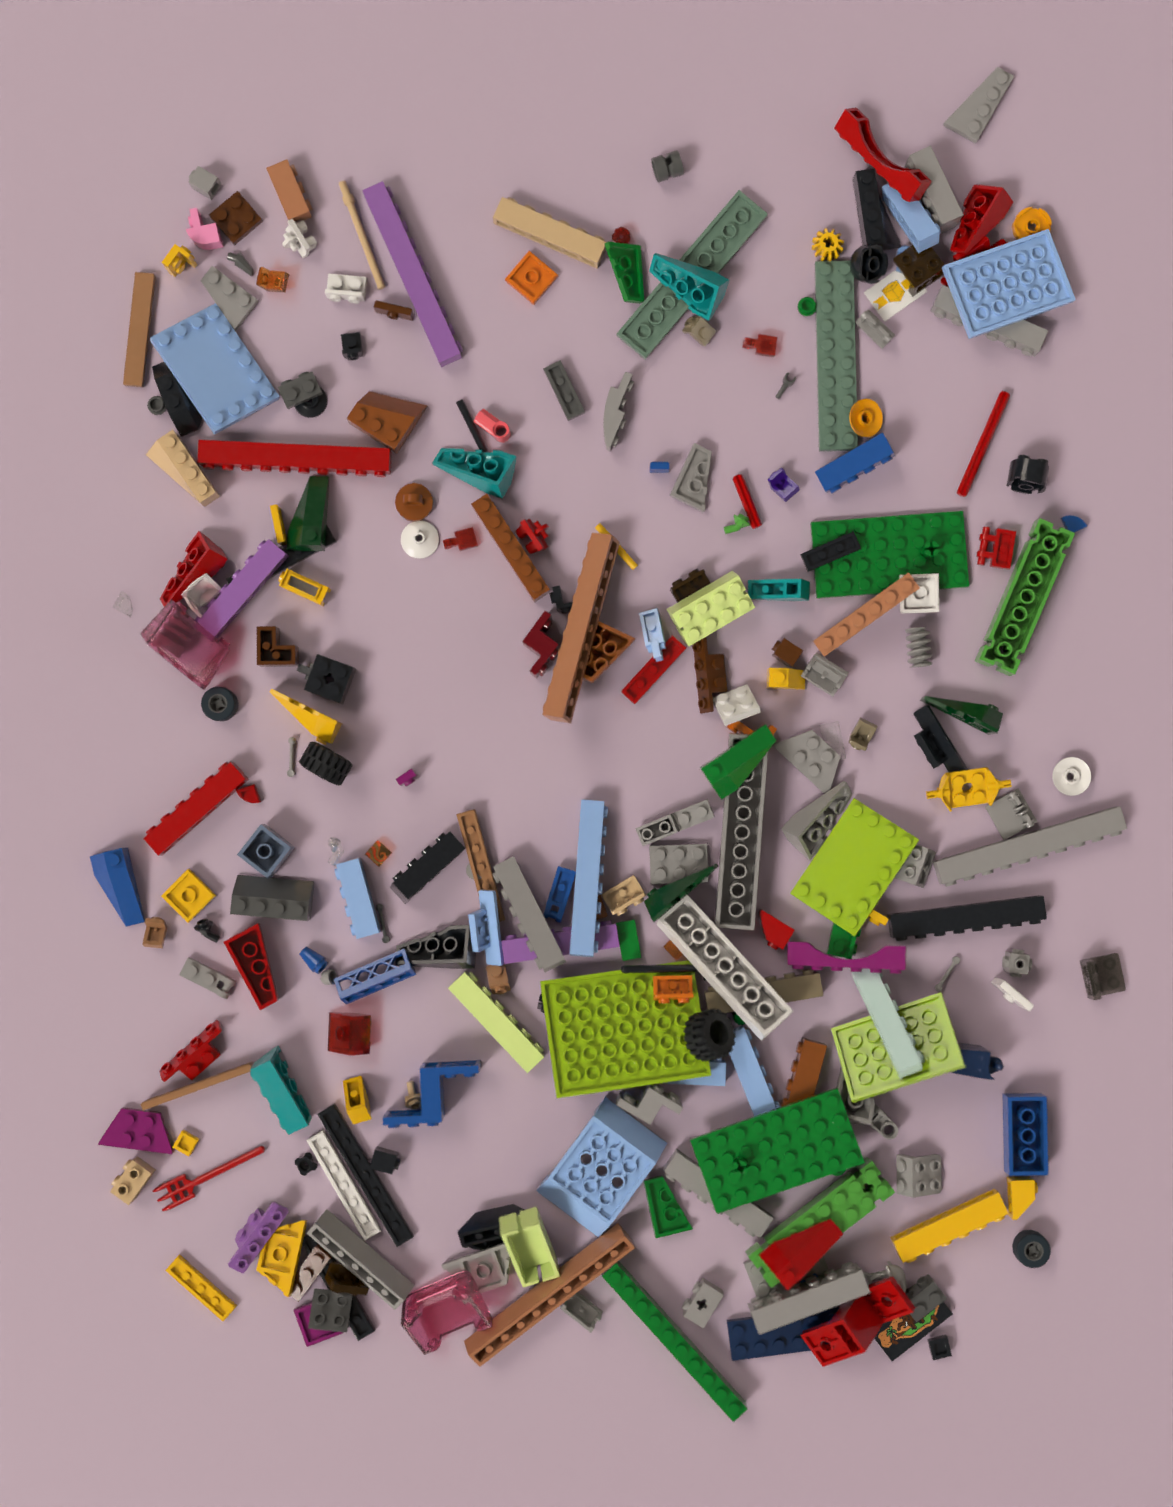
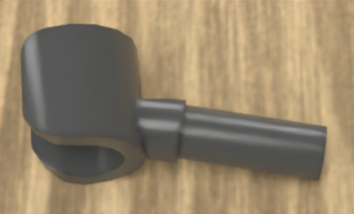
(786, 383)

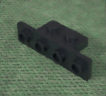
(936, 742)

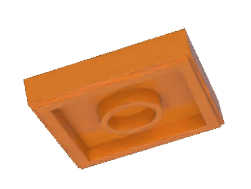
(531, 277)

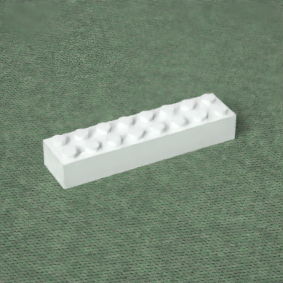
(724, 967)

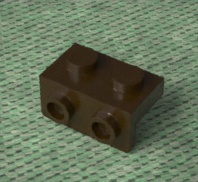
(684, 588)
(342, 1280)

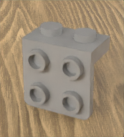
(918, 1175)

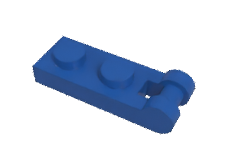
(559, 893)

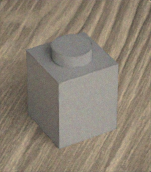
(204, 182)

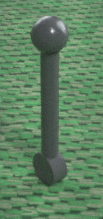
(385, 939)

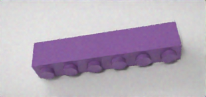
(242, 587)
(516, 949)

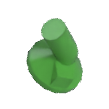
(740, 522)

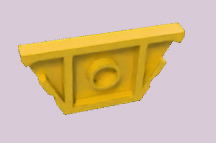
(281, 1256)

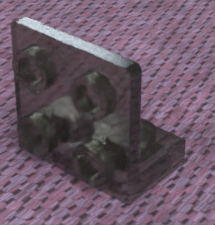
(1102, 975)

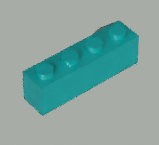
(280, 1091)

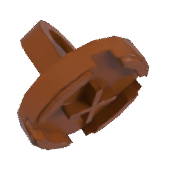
(414, 502)

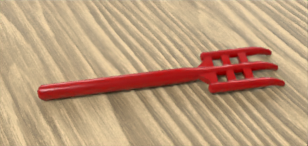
(190, 1184)

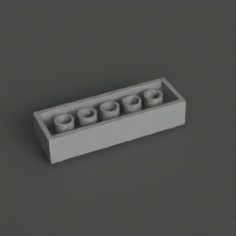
(808, 1297)

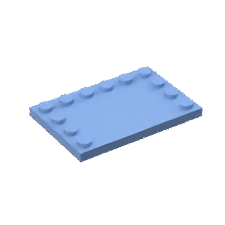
(1008, 283)
(214, 368)

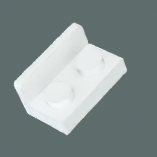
(346, 288)

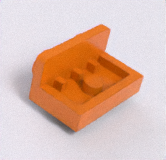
(672, 988)

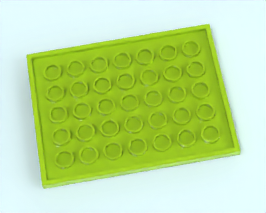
(614, 1035)

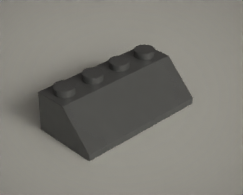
(272, 898)

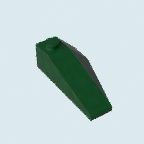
(309, 522)
(979, 716)

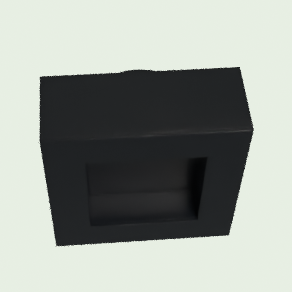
(939, 1347)

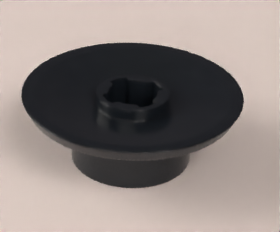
(315, 408)

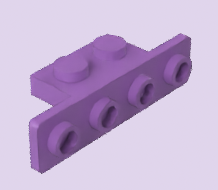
(255, 1235)

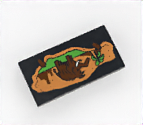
(904, 1332)

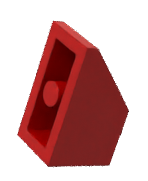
(774, 930)

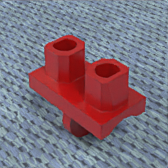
(536, 533)

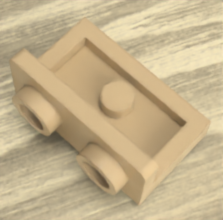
(623, 895)

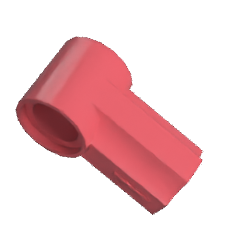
(492, 425)

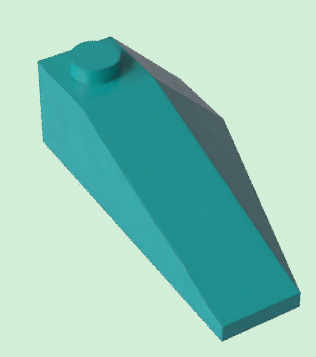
(483, 470)

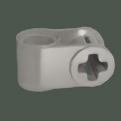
(880, 1120)

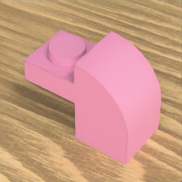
(203, 236)

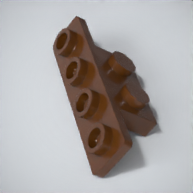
(709, 675)

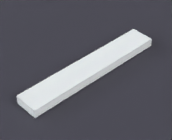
(344, 1185)

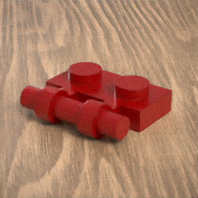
(1002, 548)

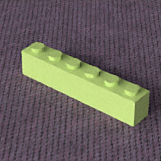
(496, 1021)

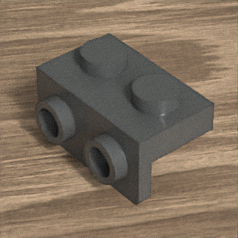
(299, 390)
(924, 1296)

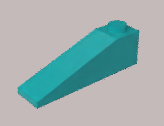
(694, 285)

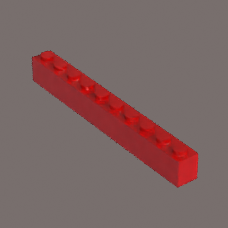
(294, 457)

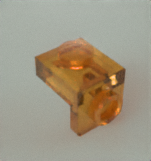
(272, 280)

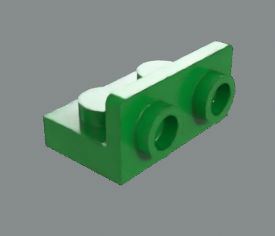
(842, 943)

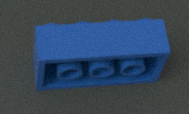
(1025, 1134)

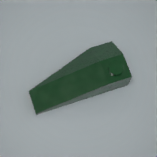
(664, 898)

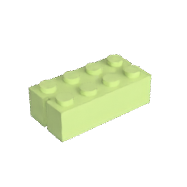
(710, 608)
(529, 1246)

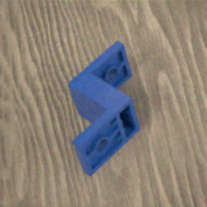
(432, 1093)

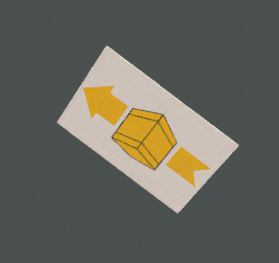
(891, 295)

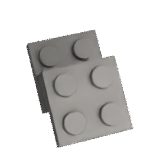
(649, 1102)

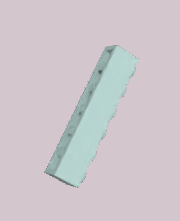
(888, 1023)

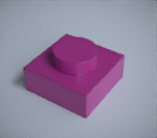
(407, 778)

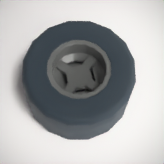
(219, 704)
(1034, 1255)

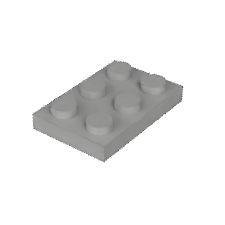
(676, 861)

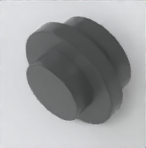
(156, 405)

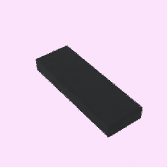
(830, 551)

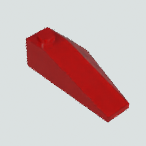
(983, 211)
(201, 558)
(798, 1253)

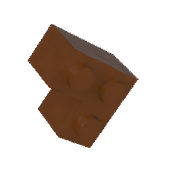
(270, 651)

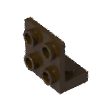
(919, 268)

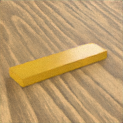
(201, 1287)

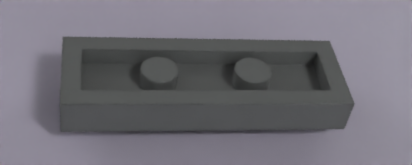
(564, 390)

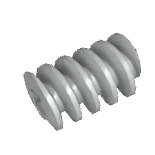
(918, 647)

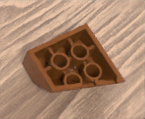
(386, 418)
(606, 648)

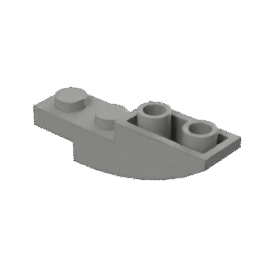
(613, 416)
(675, 822)

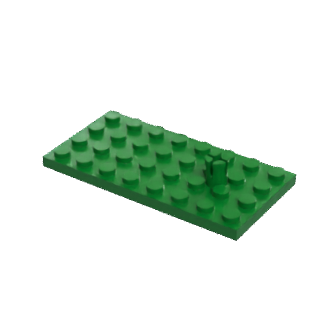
(892, 548)
(777, 1150)

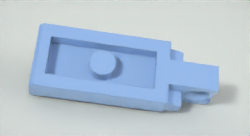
(653, 633)

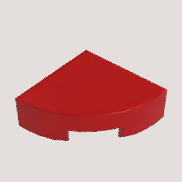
(249, 794)

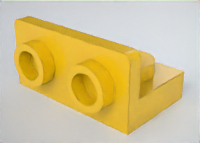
(176, 259)

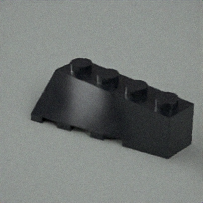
(872, 215)

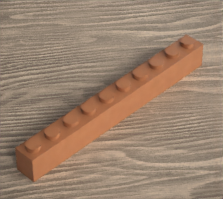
(581, 628)
(549, 1295)

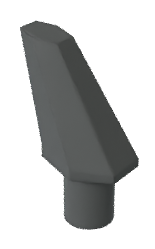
(240, 262)

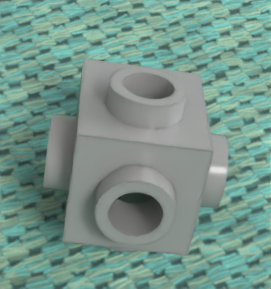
(1010, 963)

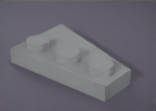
(229, 297)
(693, 477)

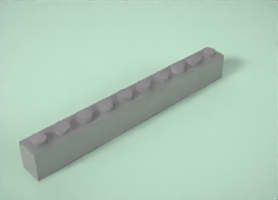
(1029, 845)

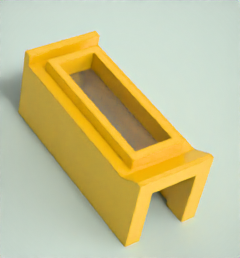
(303, 586)

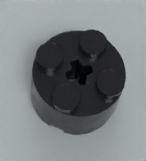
(1028, 475)

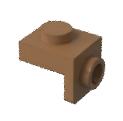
(155, 932)
(498, 979)

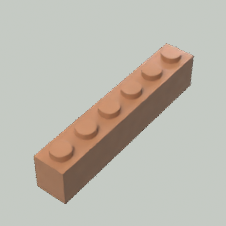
(866, 614)

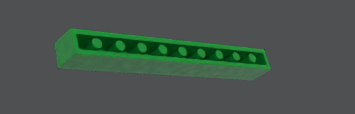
(675, 1341)

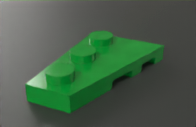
(627, 268)
(664, 1210)

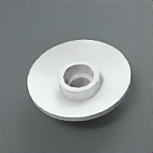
(423, 548)
(1080, 772)

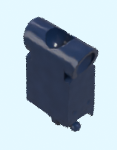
(978, 1062)

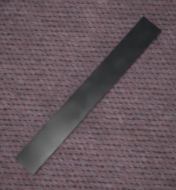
(366, 1177)

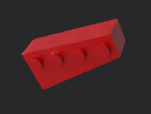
(252, 961)

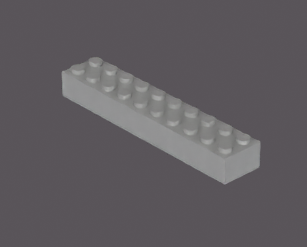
(741, 849)

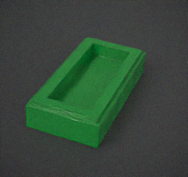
(628, 940)

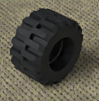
(325, 763)
(709, 1035)

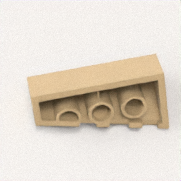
(177, 461)

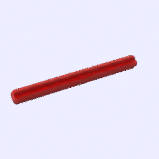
(983, 443)

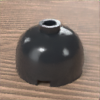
(869, 263)

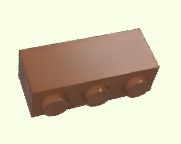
(290, 191)

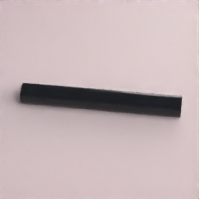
(471, 425)

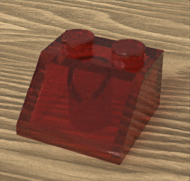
(349, 1033)

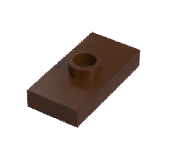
(393, 311)

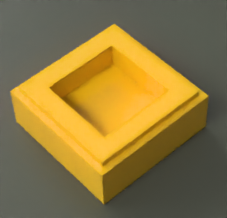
(186, 1142)

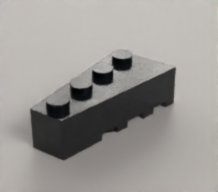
(426, 867)

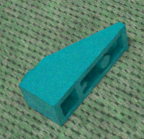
(779, 589)

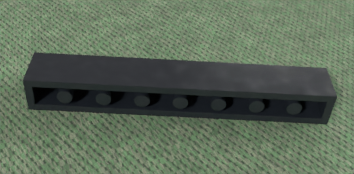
(967, 916)

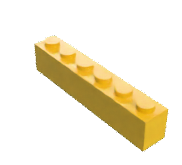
(949, 1225)

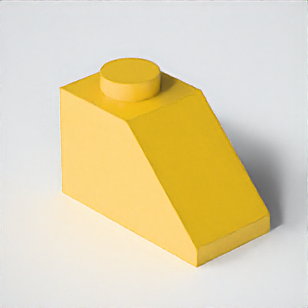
(785, 679)
(356, 1100)
(1021, 1194)

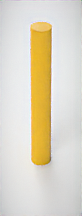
(621, 552)

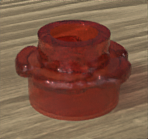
(621, 231)

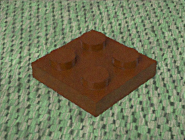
(236, 218)

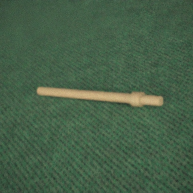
(349, 201)

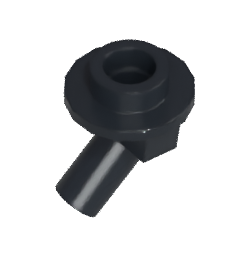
(204, 926)

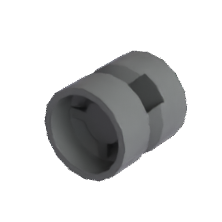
(667, 166)

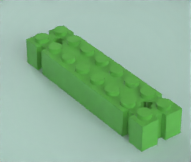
(1024, 597)
(842, 1202)

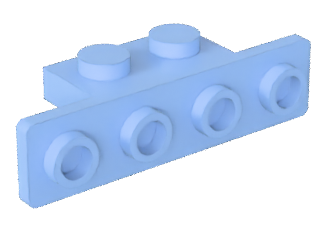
(486, 928)

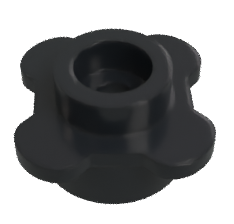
(299, 1162)

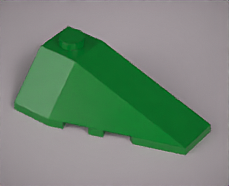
(736, 763)

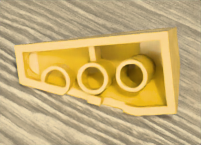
(315, 722)

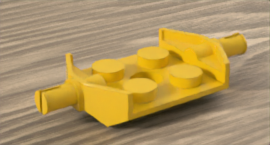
(983, 788)

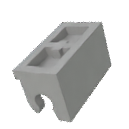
(824, 674)
(582, 1311)

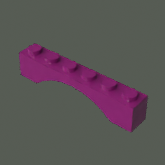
(805, 954)

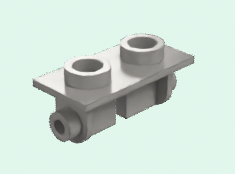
(875, 329)

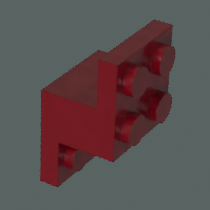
(541, 644)

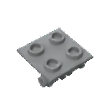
(1011, 814)

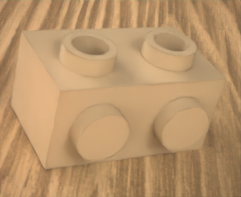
(132, 1180)

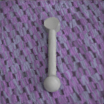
(291, 772)
(955, 960)

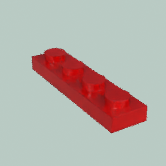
(652, 671)

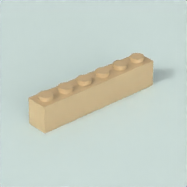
(549, 232)

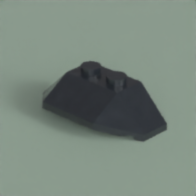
(179, 406)
(484, 1227)

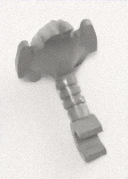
(891, 1270)

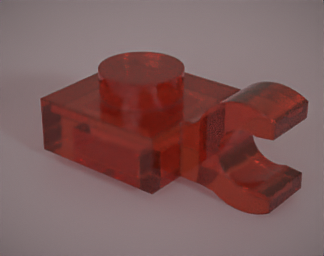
(764, 345)
(464, 539)

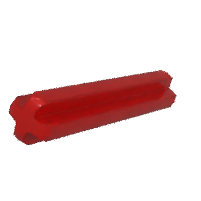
(747, 501)

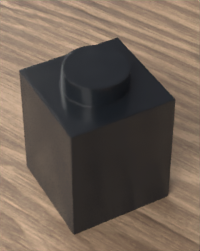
(385, 1160)

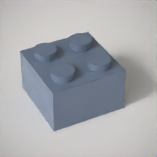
(265, 851)

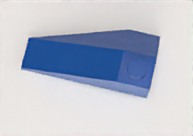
(117, 879)

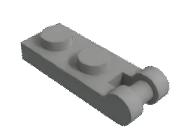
(207, 977)

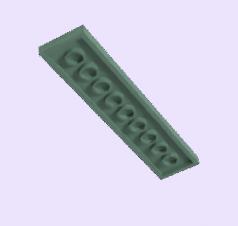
(710, 251)
(835, 354)

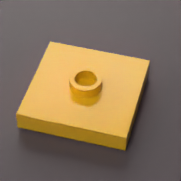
(188, 895)

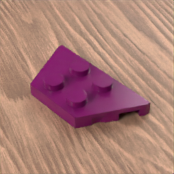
(138, 1131)

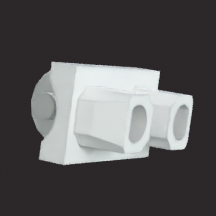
(296, 240)

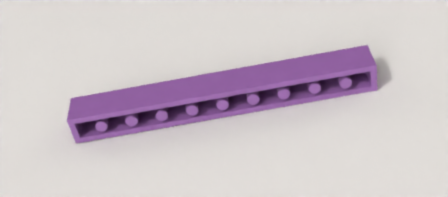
(412, 275)

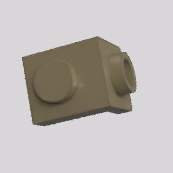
(699, 329)
(862, 734)

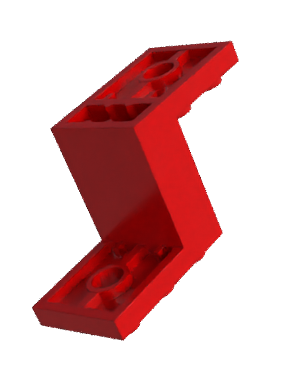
(857, 1322)

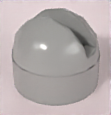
(328, 977)

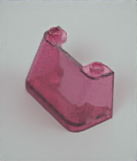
(186, 644)
(444, 1309)

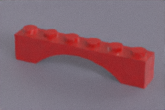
(856, 130)

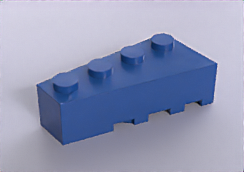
(854, 463)

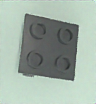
(330, 1311)

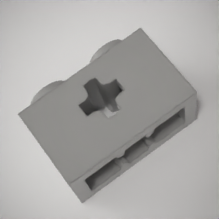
(701, 1313)

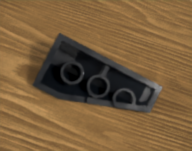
(443, 949)

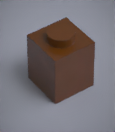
(786, 652)

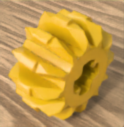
(820, 244)

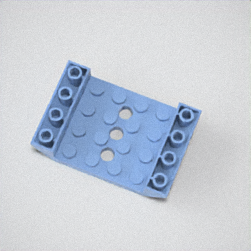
(612, 1141)

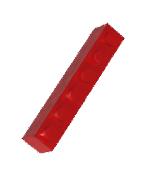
(196, 808)

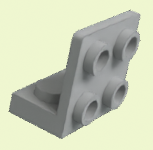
(917, 866)

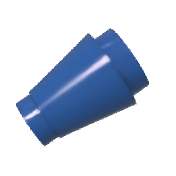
(314, 961)

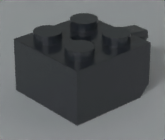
(323, 668)

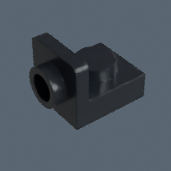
(352, 346)

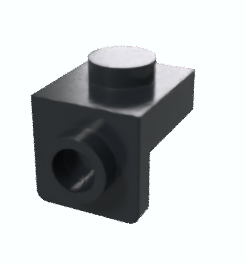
(556, 597)

